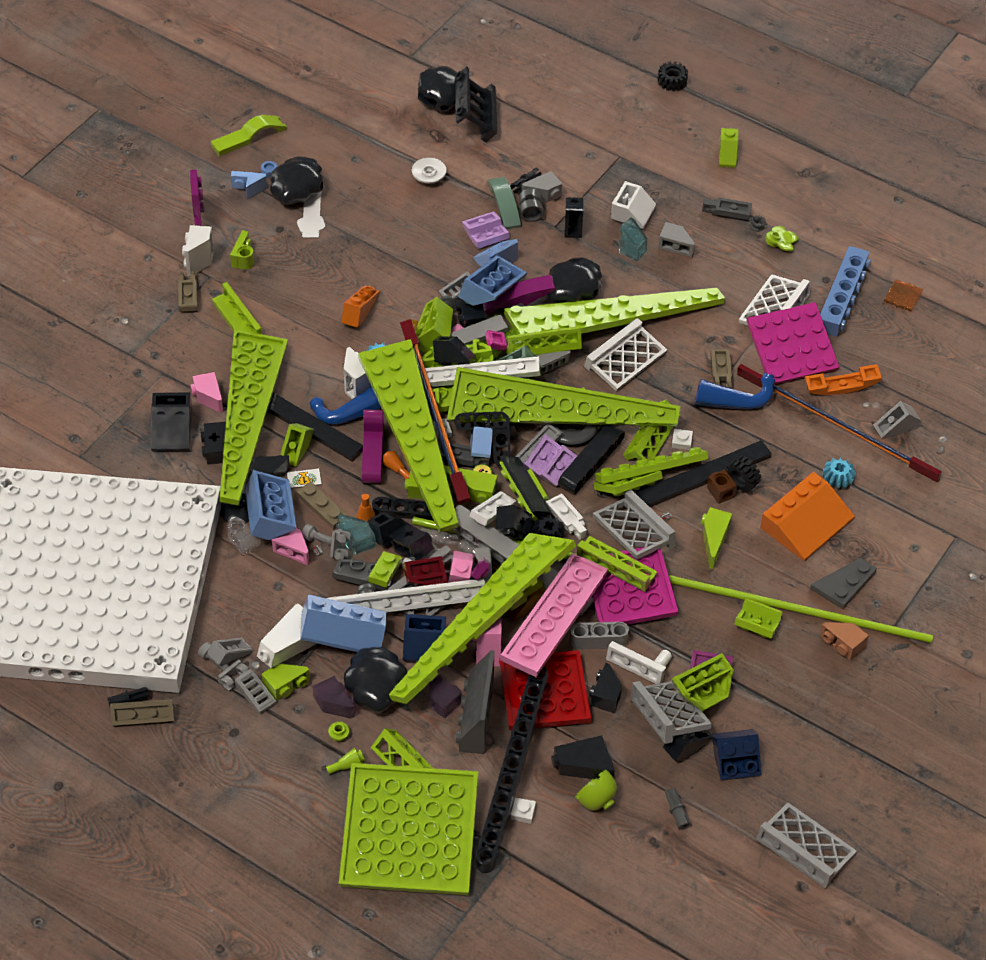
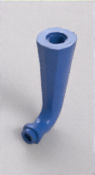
(723, 397)
(348, 412)

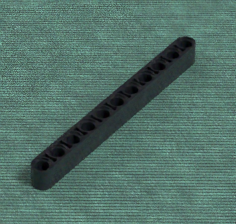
(511, 775)

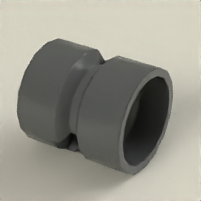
(530, 205)

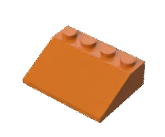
(807, 516)

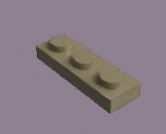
(320, 504)
(142, 712)

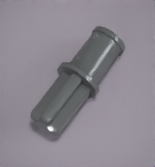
(677, 809)

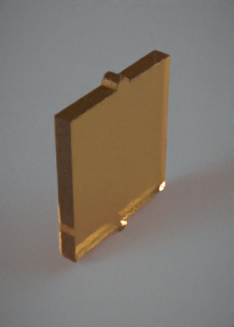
(903, 295)

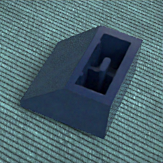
(420, 633)
(737, 754)

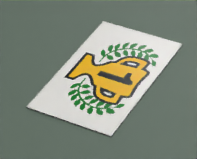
(301, 478)

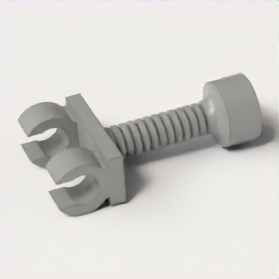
(310, 533)
(228, 671)

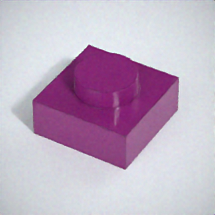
(481, 569)

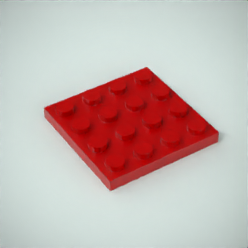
(565, 694)

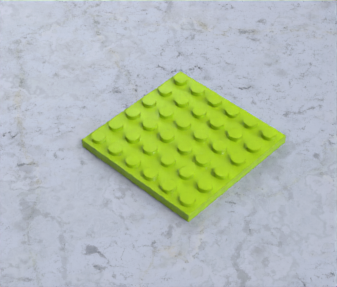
(409, 829)

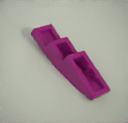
(524, 292)

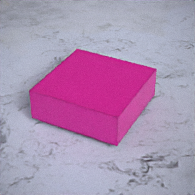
(496, 340)

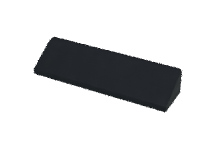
(526, 486)

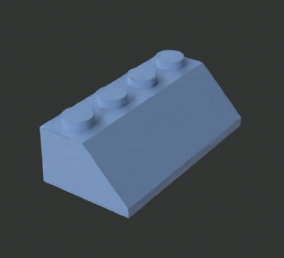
(490, 281)
(269, 505)
(341, 624)

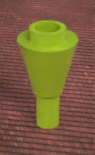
(345, 762)

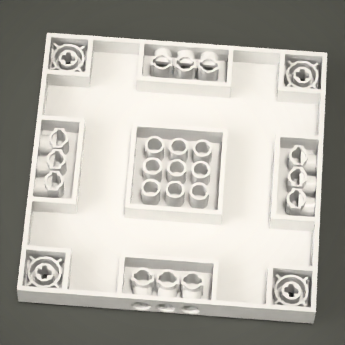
(101, 576)

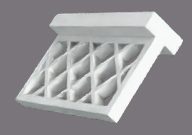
(795, 297)
(614, 345)

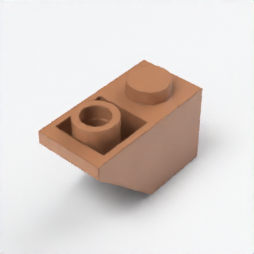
(844, 637)

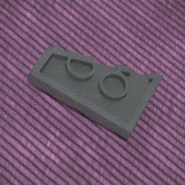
(357, 572)
(844, 583)

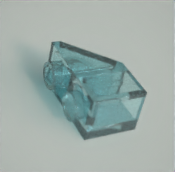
(632, 240)
(361, 534)

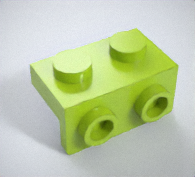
(758, 618)

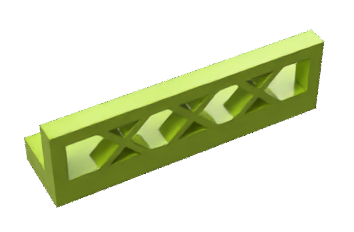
(234, 311)
(562, 344)
(642, 441)
(617, 565)
(401, 747)

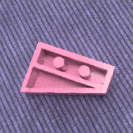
(489, 641)

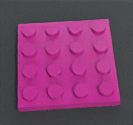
(792, 343)
(625, 603)

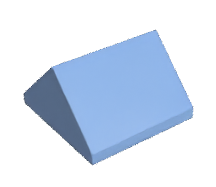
(506, 249)

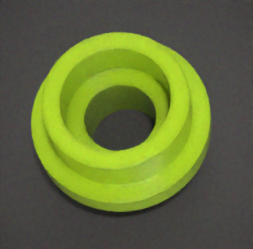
(338, 736)

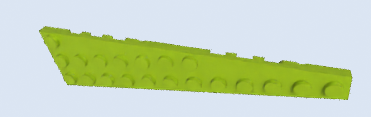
(608, 312)
(251, 385)
(401, 395)
(550, 403)
(499, 593)

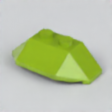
(705, 683)

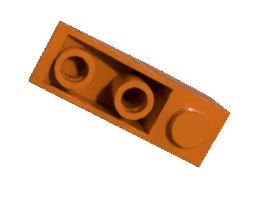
(359, 305)

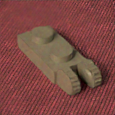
(187, 292)
(721, 366)

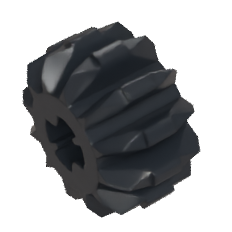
(549, 527)

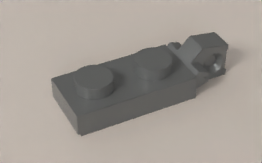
(728, 208)
(463, 455)

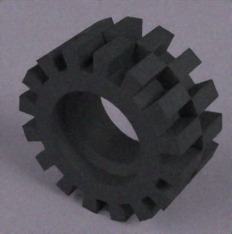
(673, 83)
(743, 473)

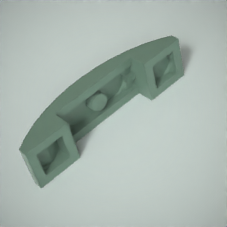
(505, 201)

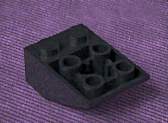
(171, 421)

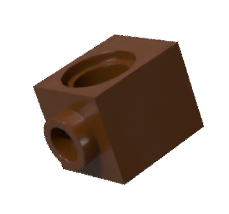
(721, 486)

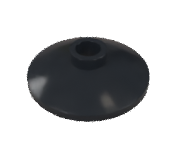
(231, 511)

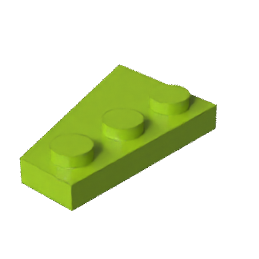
(633, 483)

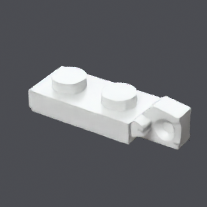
(566, 513)

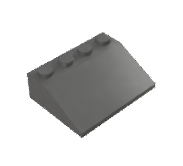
(476, 706)

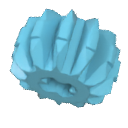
(839, 473)

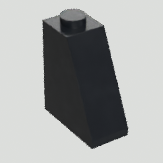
(583, 758)

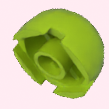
(598, 792)

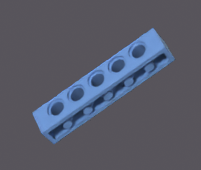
(844, 289)

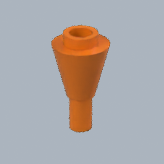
(393, 462)
(365, 510)

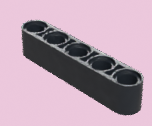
(591, 458)

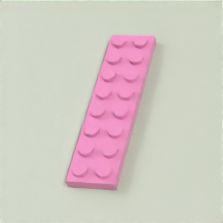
(553, 615)

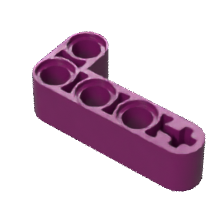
(372, 446)

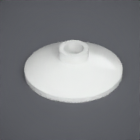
(428, 170)

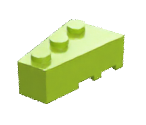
(434, 322)

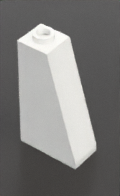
(284, 639)

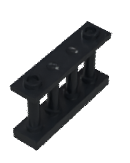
(487, 104)

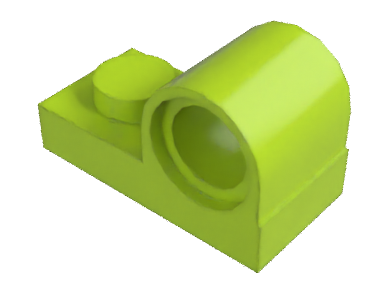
(242, 253)

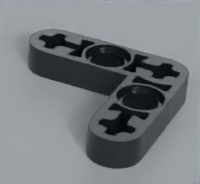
(504, 429)

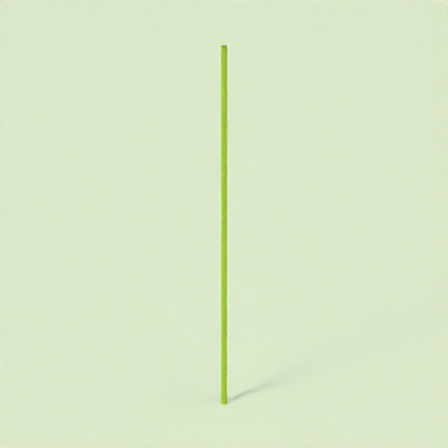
(763, 600)

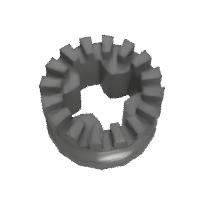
(759, 227)

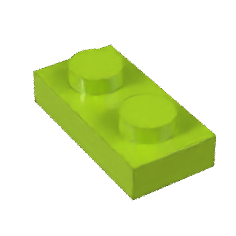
(385, 569)

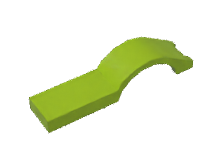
(244, 136)

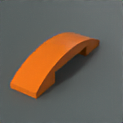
(844, 383)

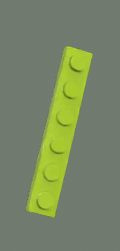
(644, 466)

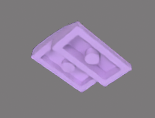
(485, 230)
(549, 460)

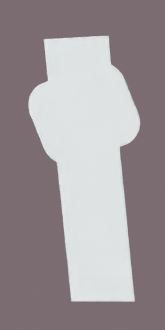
(311, 220)

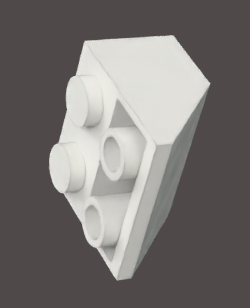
(634, 203)
(198, 248)
(354, 375)

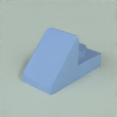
(250, 181)
(481, 442)

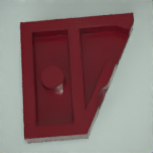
(425, 571)

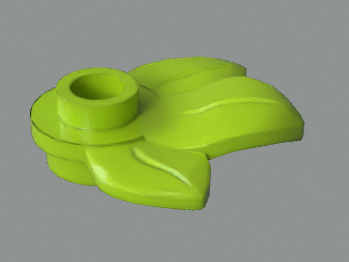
(781, 238)

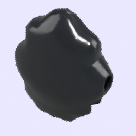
(437, 88)
(296, 180)
(575, 280)
(372, 678)

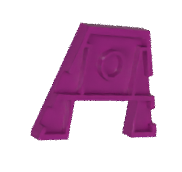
(197, 196)

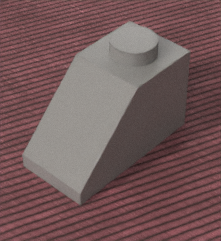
(547, 184)
(676, 240)
(897, 421)

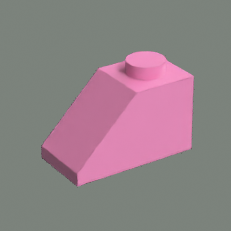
(207, 391)
(292, 546)
(460, 567)

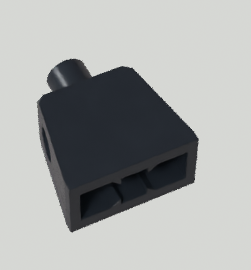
(574, 211)

